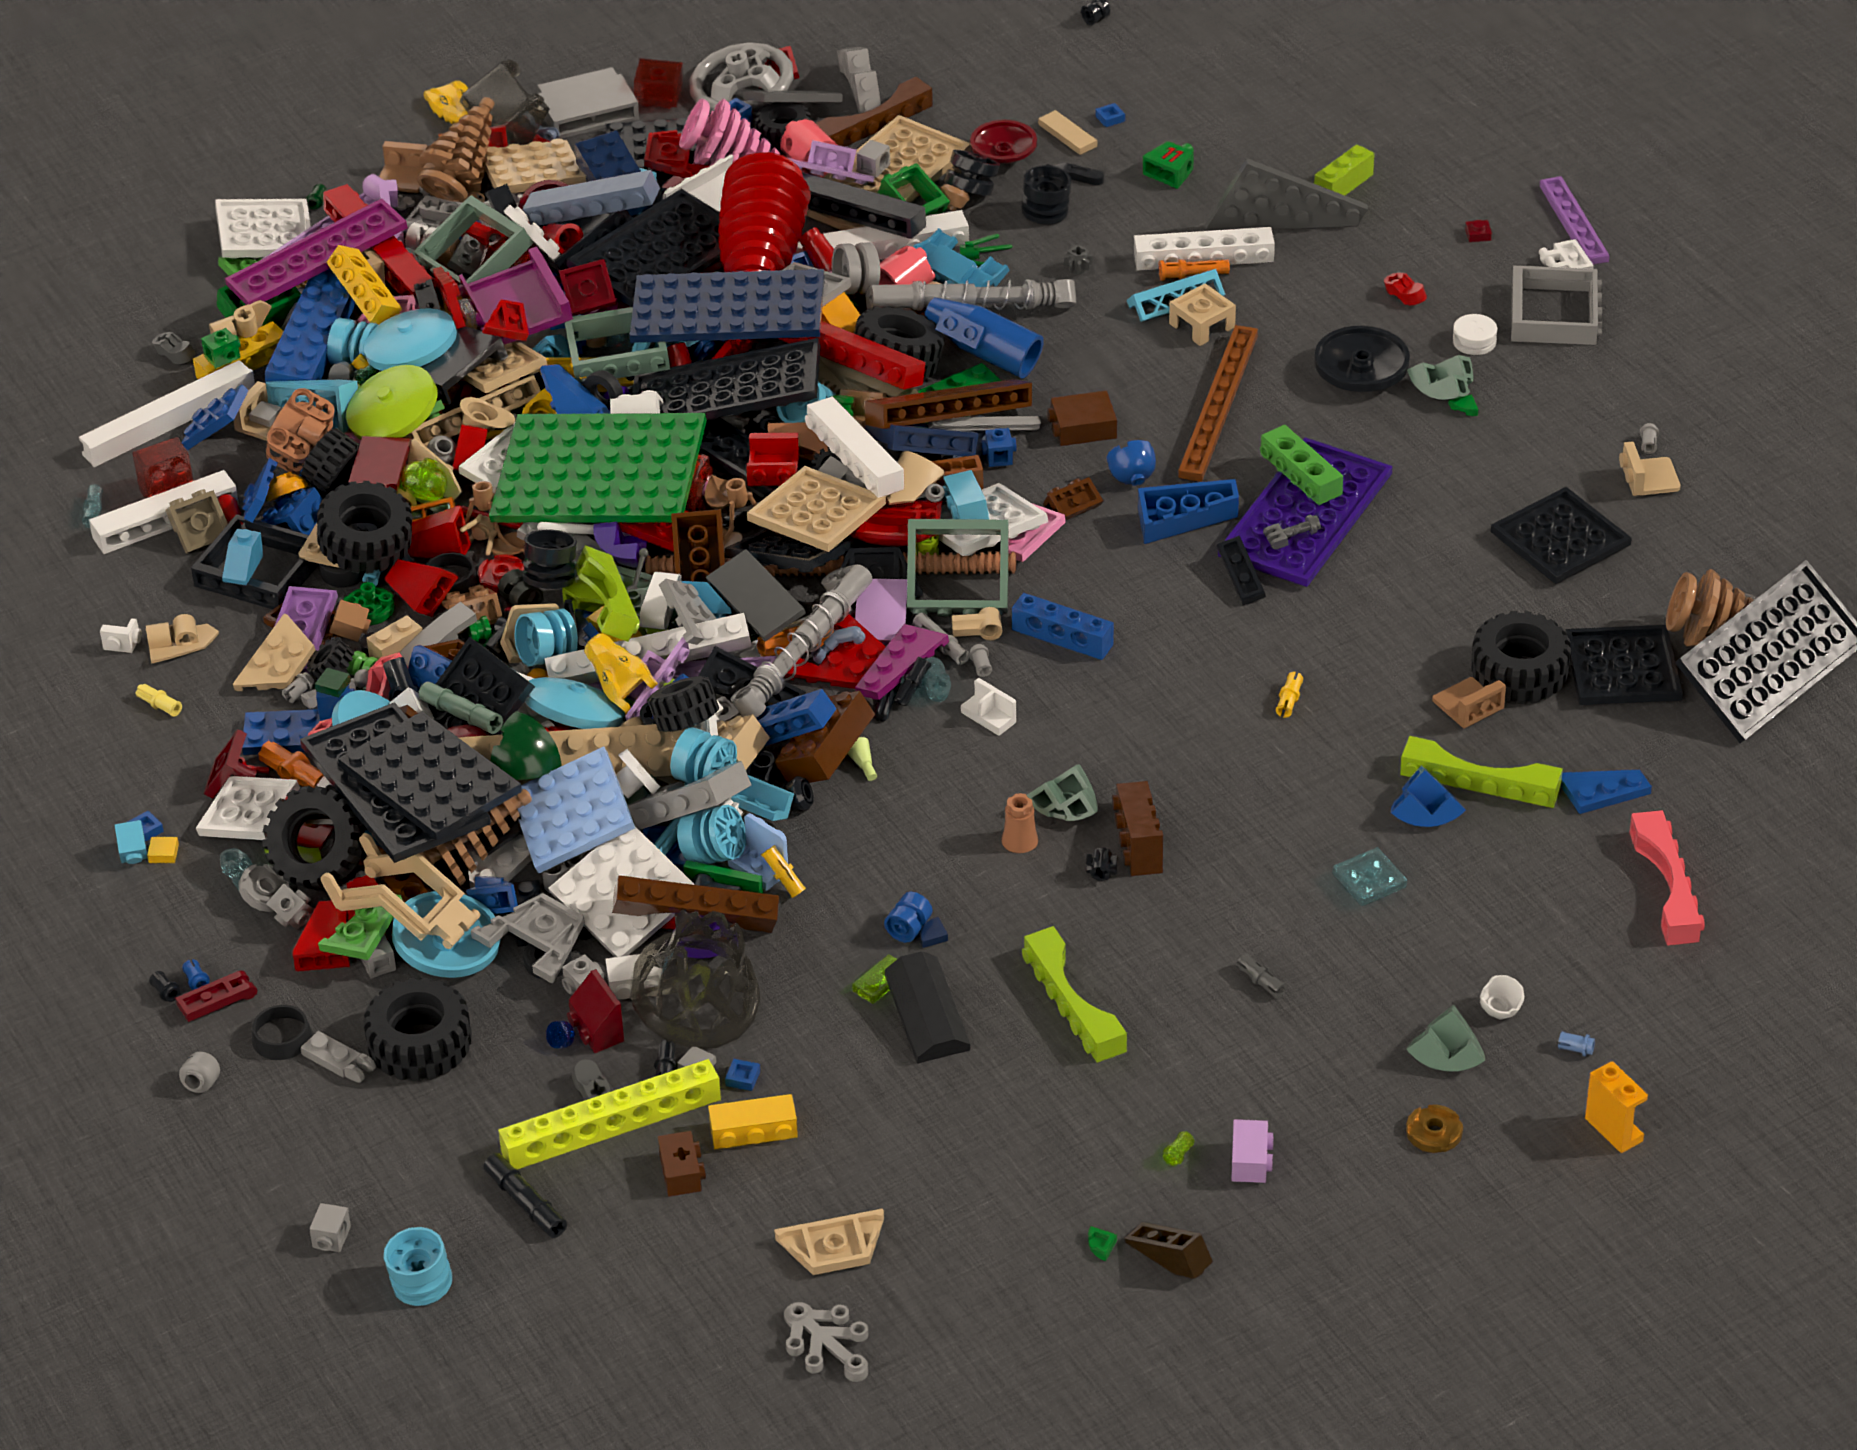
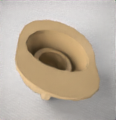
(485, 415)

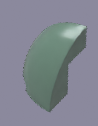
(1444, 380)
(1066, 797)
(1447, 1044)

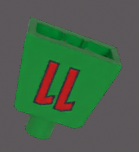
(1169, 163)

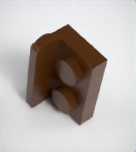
(1074, 498)

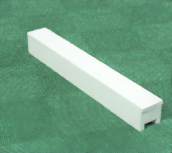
(162, 414)

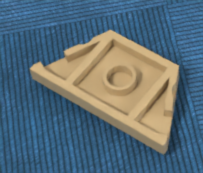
(278, 658)
(833, 1242)

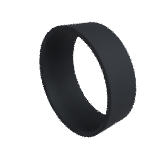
(457, 559)
(282, 1050)

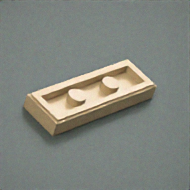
(1067, 132)

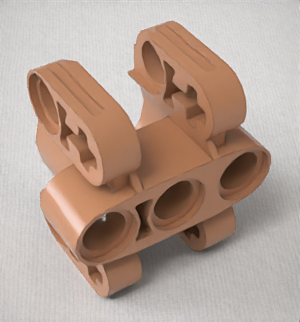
(299, 429)

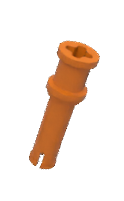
(1183, 269)

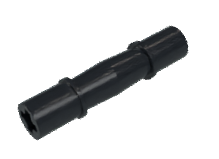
(525, 1195)

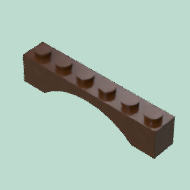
(909, 99)
(648, 896)

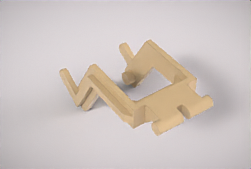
(448, 917)

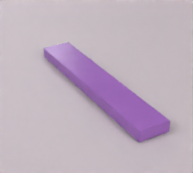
(1573, 219)

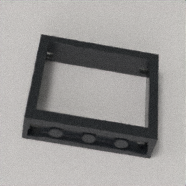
(209, 577)

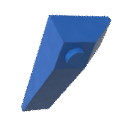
(569, 394)

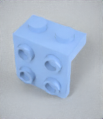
(758, 839)

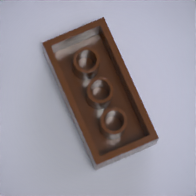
(698, 544)
(821, 751)

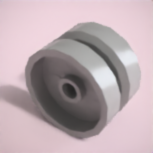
(858, 263)

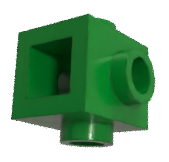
(221, 347)

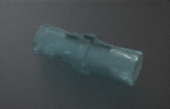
(92, 505)

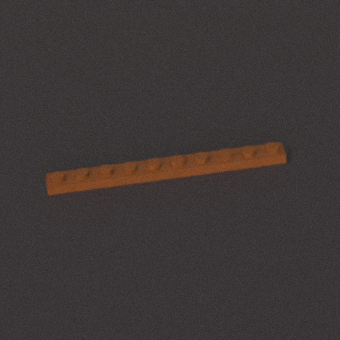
(1218, 403)

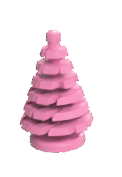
(721, 134)

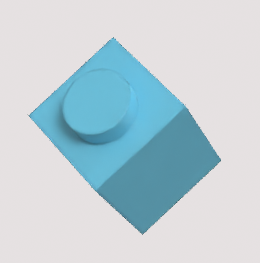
(131, 842)

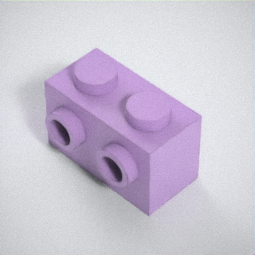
(1250, 1151)

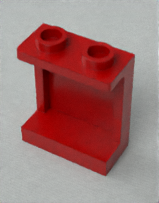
(772, 458)

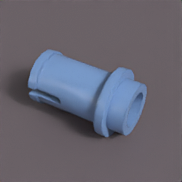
(1576, 1043)

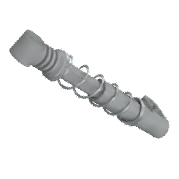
(918, 294)
(842, 590)

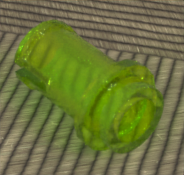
(1174, 1153)

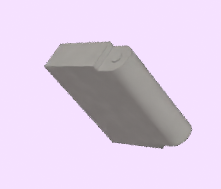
(588, 102)

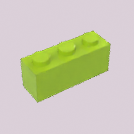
(1347, 170)

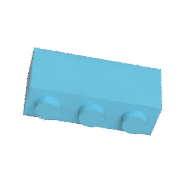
(965, 496)

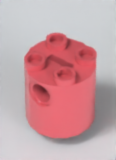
(798, 139)
(906, 267)

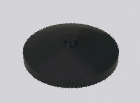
(1361, 358)

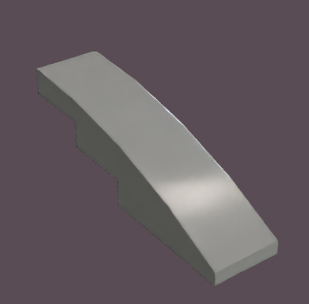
(442, 629)

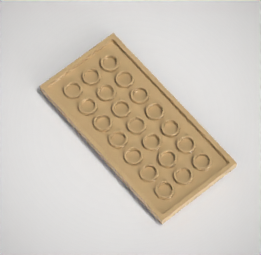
(908, 145)

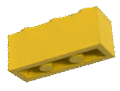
(753, 1121)

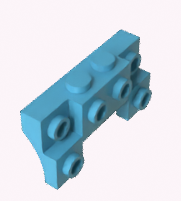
(956, 268)

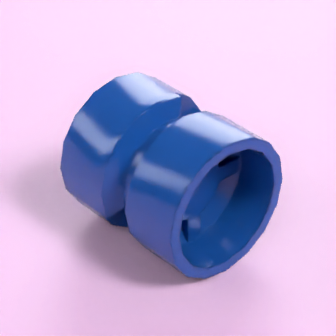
(908, 917)

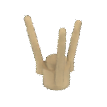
(481, 530)

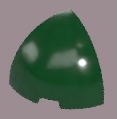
(525, 749)

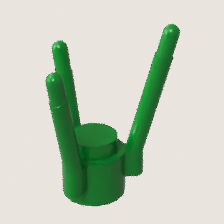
(972, 252)

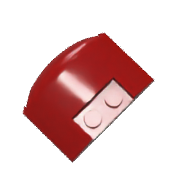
(890, 523)

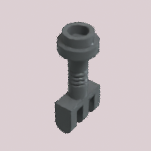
(1279, 537)

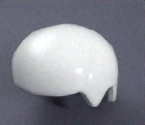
(1502, 997)

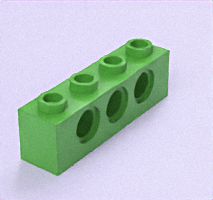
(1301, 464)

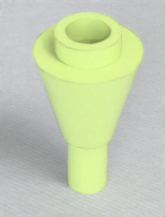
(861, 756)

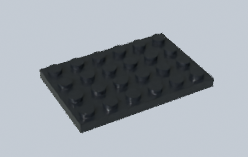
(429, 775)

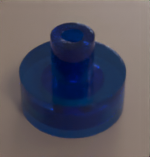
(560, 1034)

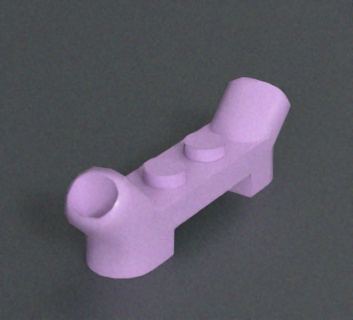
(386, 189)

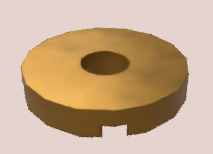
(1430, 1140)

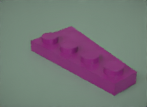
(899, 659)

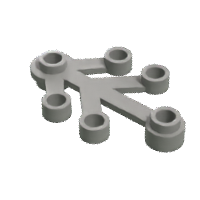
(854, 1365)

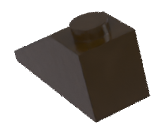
(1172, 1248)

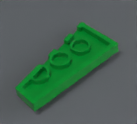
(975, 375)

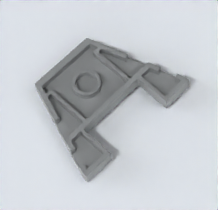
(688, 606)
(541, 923)

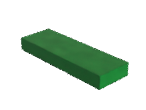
(748, 881)

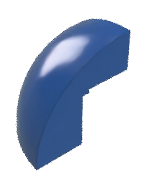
(1426, 802)

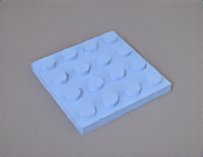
(573, 810)

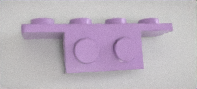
(834, 160)
(662, 672)

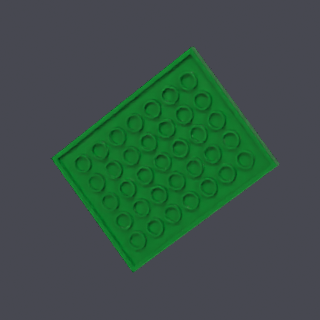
(598, 467)

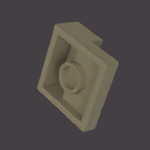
(197, 519)

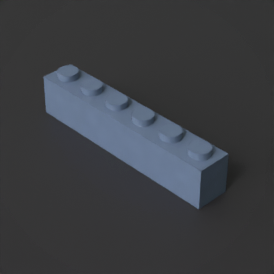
(591, 198)

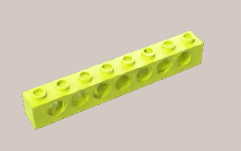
(610, 1114)

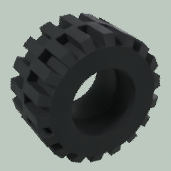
(773, 119)
(330, 461)
(683, 704)

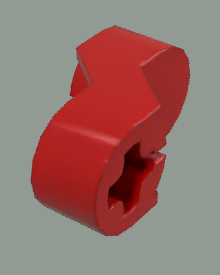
(1405, 289)

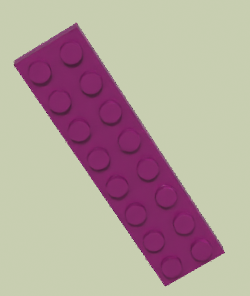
(309, 255)

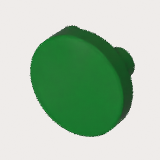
(376, 599)

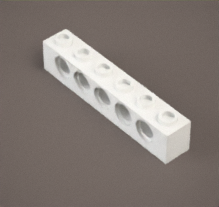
(1236, 245)

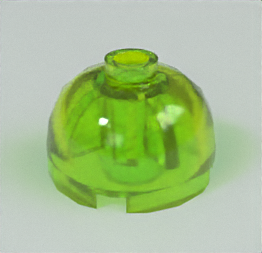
(424, 479)

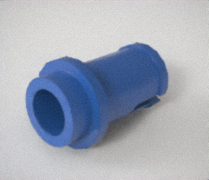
(196, 976)

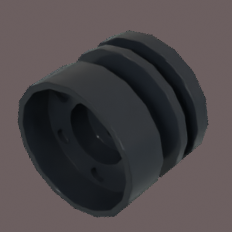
(1046, 194)
(549, 559)

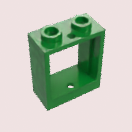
(928, 190)

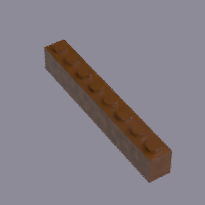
(948, 403)

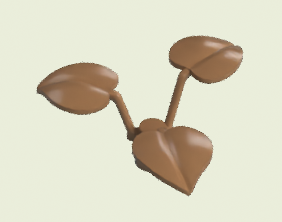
(732, 492)
(483, 499)

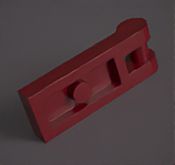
(216, 995)

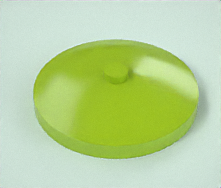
(392, 402)

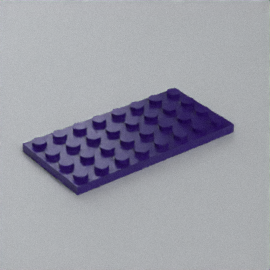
(1288, 506)

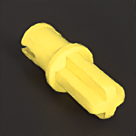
(159, 699)

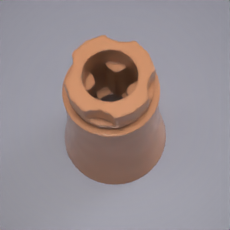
(1019, 826)

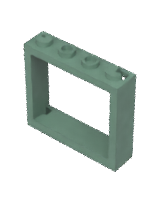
(458, 223)
(619, 365)
(957, 527)

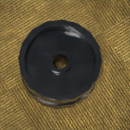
(972, 172)

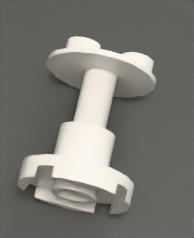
(634, 776)

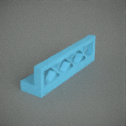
(1171, 289)
(764, 800)

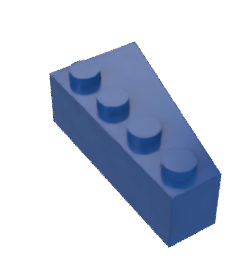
(1185, 507)

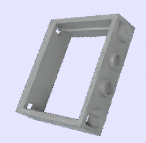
(1556, 279)

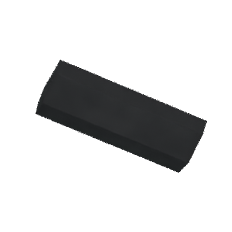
(926, 1007)

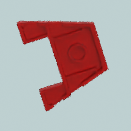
(666, 155)
(845, 663)

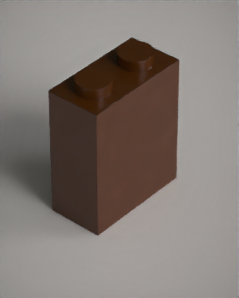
(1082, 418)

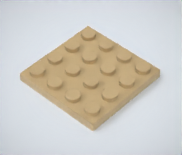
(531, 163)
(816, 508)

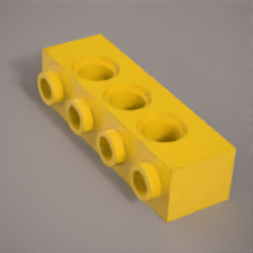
(363, 284)
(254, 350)

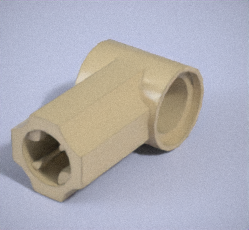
(985, 623)

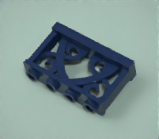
(926, 440)

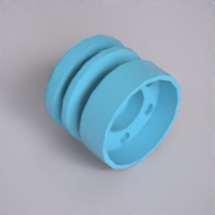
(347, 340)
(544, 635)
(700, 754)
(712, 835)
(418, 1266)

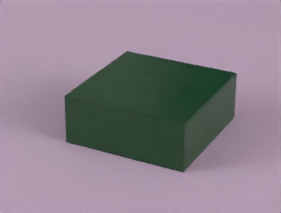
(332, 682)

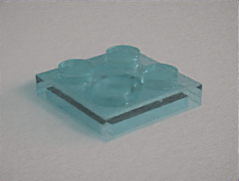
(1369, 876)

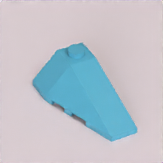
(335, 391)

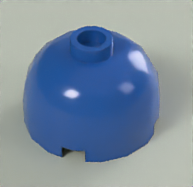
(1132, 463)

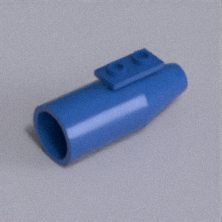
(987, 335)

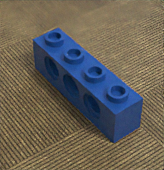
(1062, 626)
(796, 716)

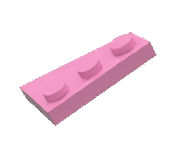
(1031, 540)

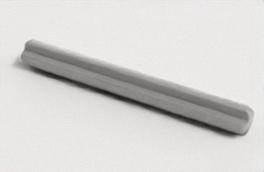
(1014, 423)

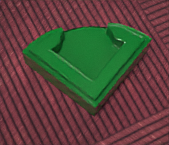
(1465, 404)
(1101, 1242)

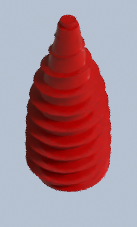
(761, 213)

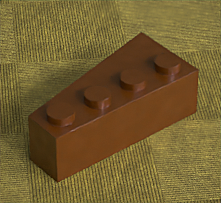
(1139, 828)

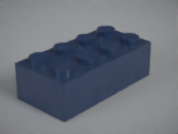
(606, 158)

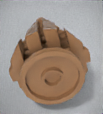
(458, 156)
(1703, 606)
(497, 817)

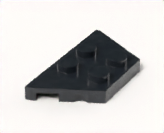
(881, 563)

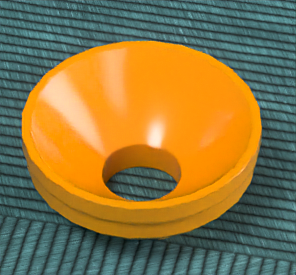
(285, 484)

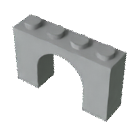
(679, 800)

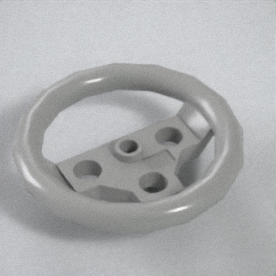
(742, 71)

